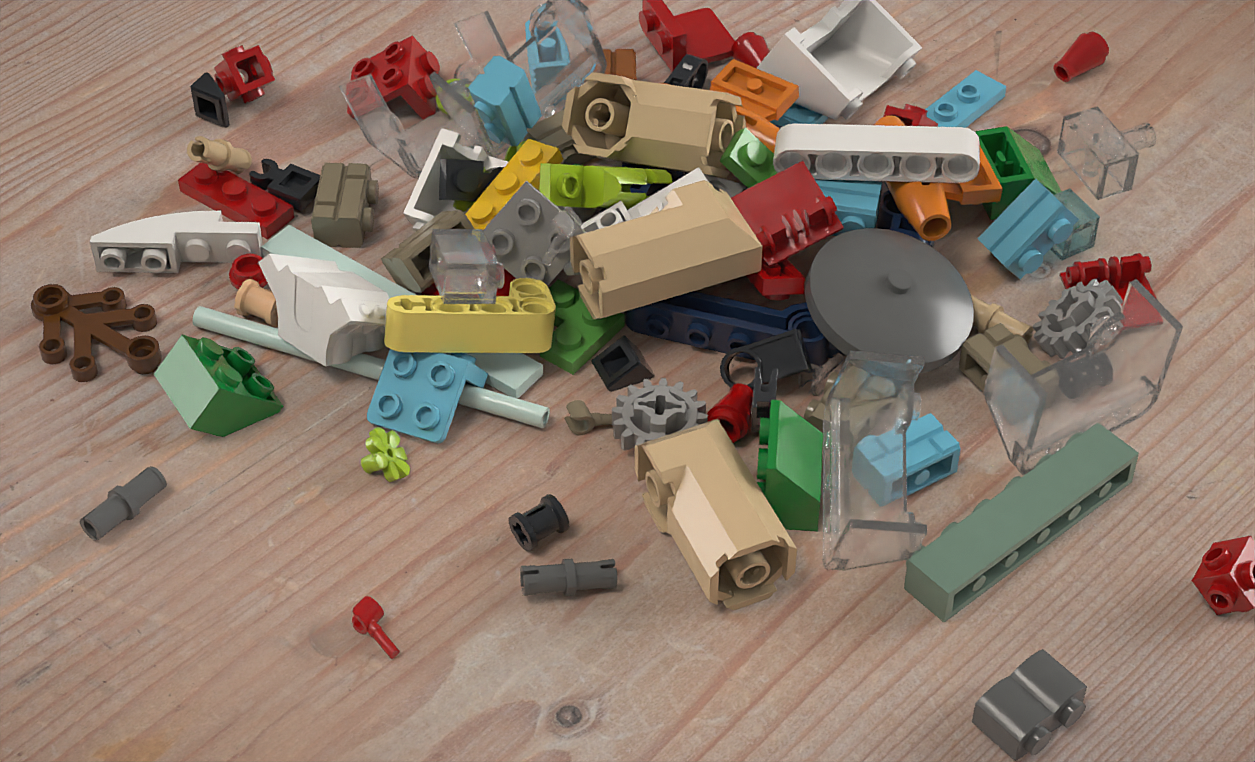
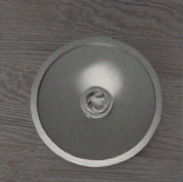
(889, 297)

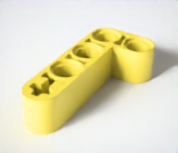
(511, 325)

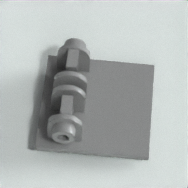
(524, 234)

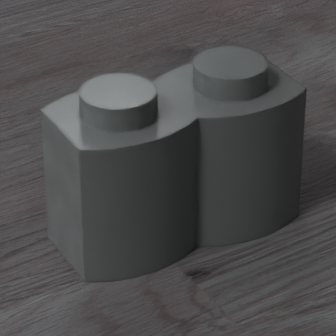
(1030, 705)

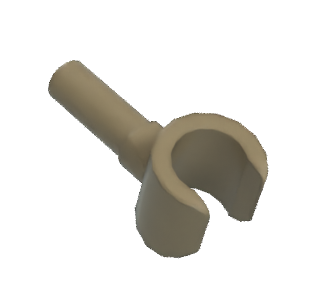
(581, 419)

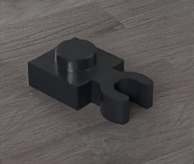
(464, 179)
(291, 185)

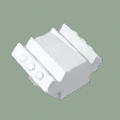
(325, 309)

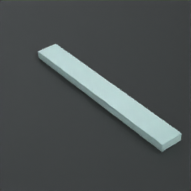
(506, 371)

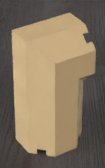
(652, 123)
(665, 254)
(715, 514)

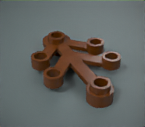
(54, 304)

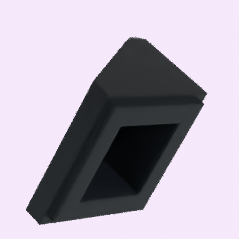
(209, 100)
(622, 365)

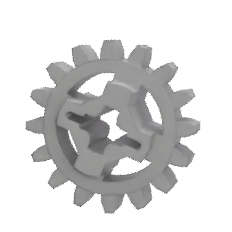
(1068, 321)
(655, 412)

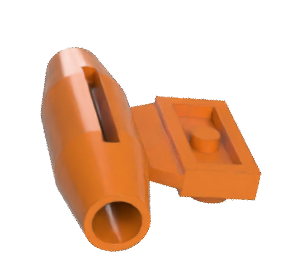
(762, 97)
(926, 203)

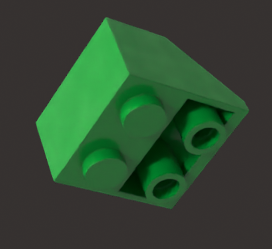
(1015, 166)
(216, 386)
(791, 467)

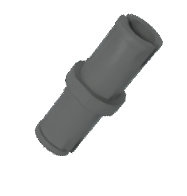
(123, 503)
(568, 577)

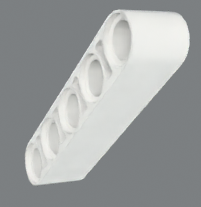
(880, 152)

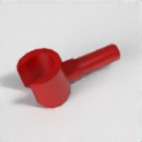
(365, 619)

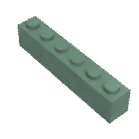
(1019, 521)

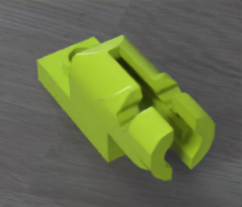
(596, 185)

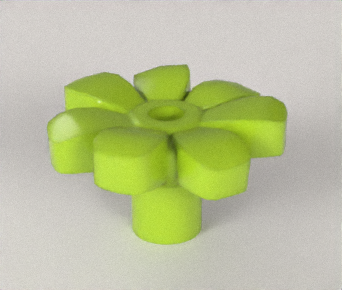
(385, 455)

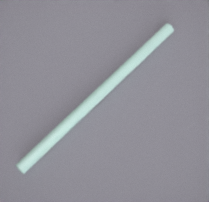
(367, 366)

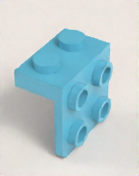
(422, 392)

